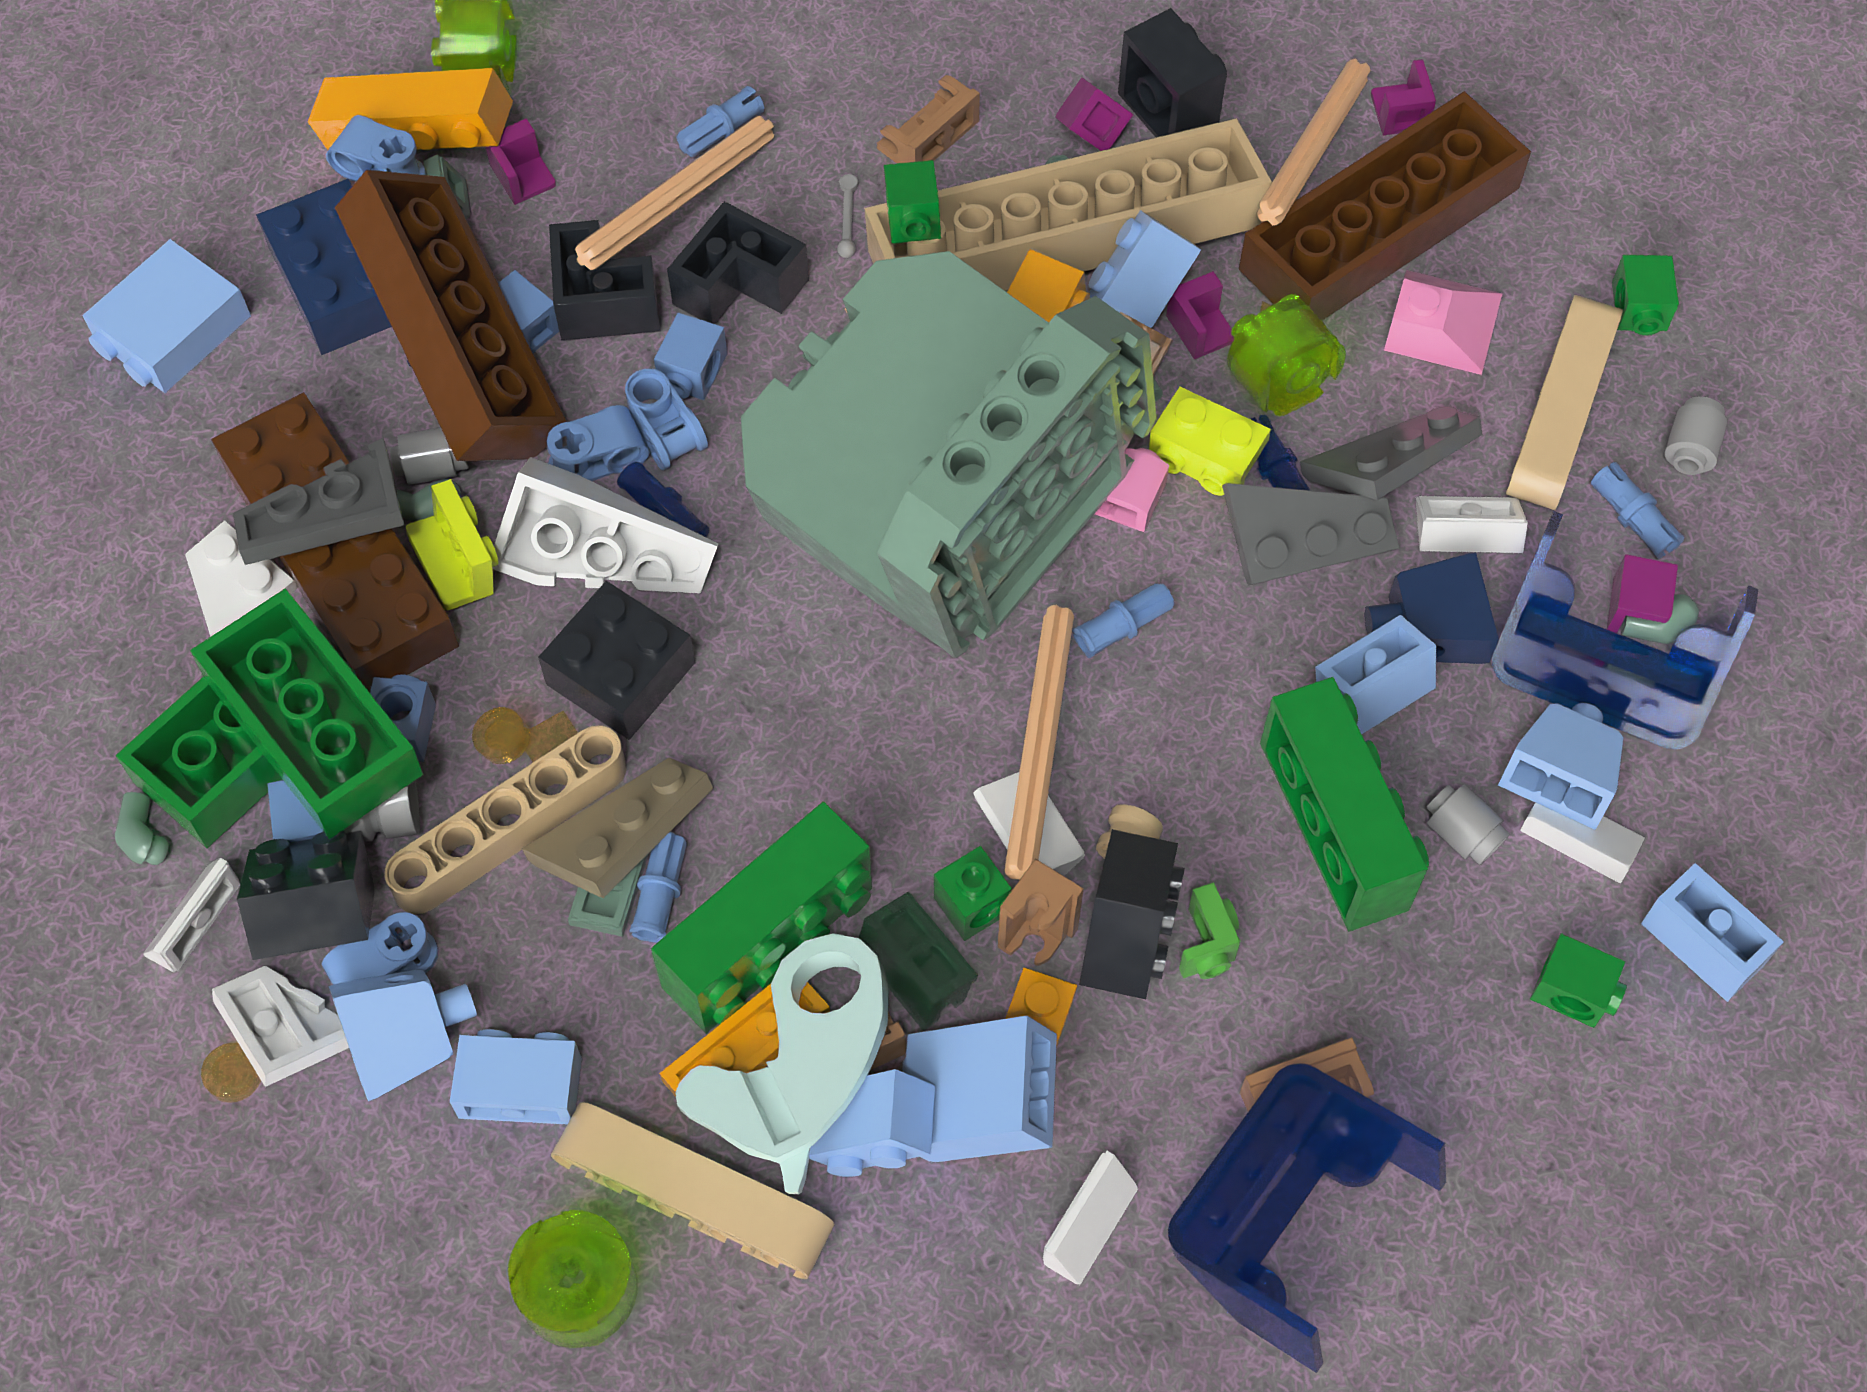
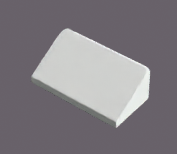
(1471, 524)
(1058, 844)
(1606, 849)
(193, 916)
(1090, 1219)

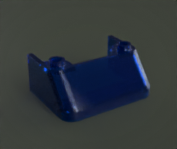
(1632, 684)
(1262, 1176)

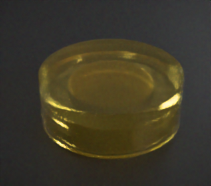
(500, 735)
(229, 1074)

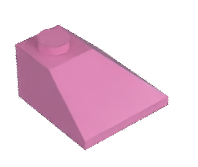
(1443, 322)

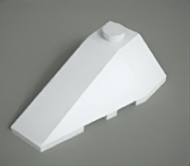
(581, 530)

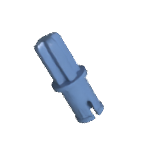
(719, 122)
(1123, 619)
(659, 889)

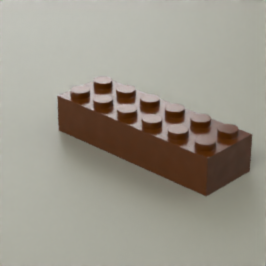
(1386, 208)
(449, 316)
(357, 588)

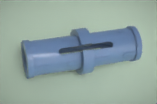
(1637, 510)

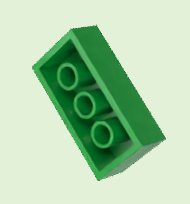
(307, 713)
(199, 764)
(1343, 803)
(763, 915)

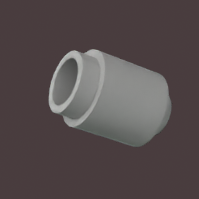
(1696, 436)
(424, 457)
(1466, 823)

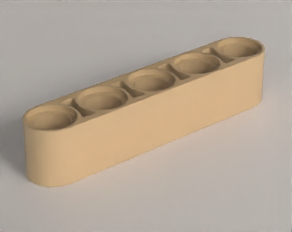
(1564, 402)
(495, 843)
(695, 1187)

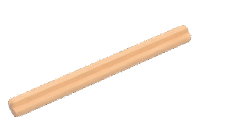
(1313, 143)
(673, 193)
(1039, 742)

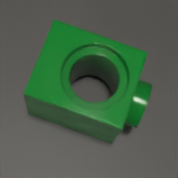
(912, 201)
(1645, 292)
(971, 892)
(1580, 981)

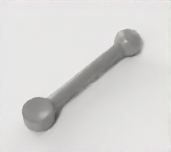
(848, 184)

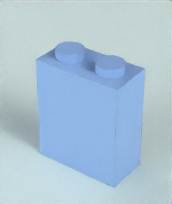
(165, 317)
(989, 1086)

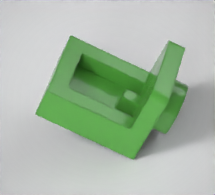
(1217, 927)

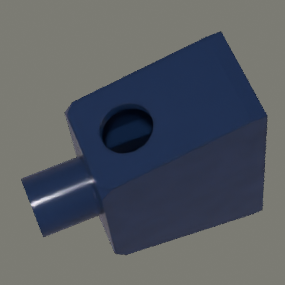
(1446, 605)

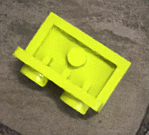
(1207, 441)
(452, 549)

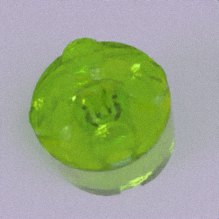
(475, 37)
(1284, 355)
(561, 1248)

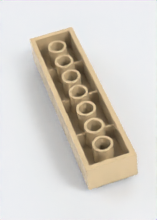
(1071, 210)

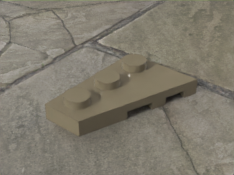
(620, 829)

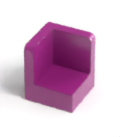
(1404, 104)
(1093, 115)
(519, 163)
(1197, 316)
(1642, 590)

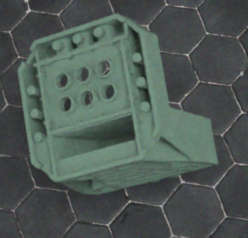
(948, 441)

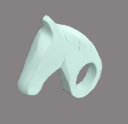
(817, 1069)

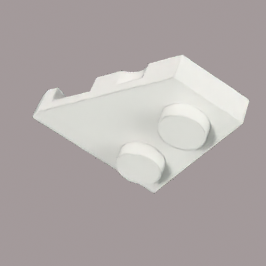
(226, 584)
(278, 1024)

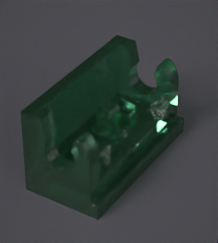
(917, 960)

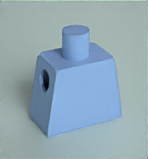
(1567, 763)
(398, 1026)

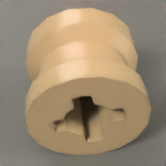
(1130, 820)

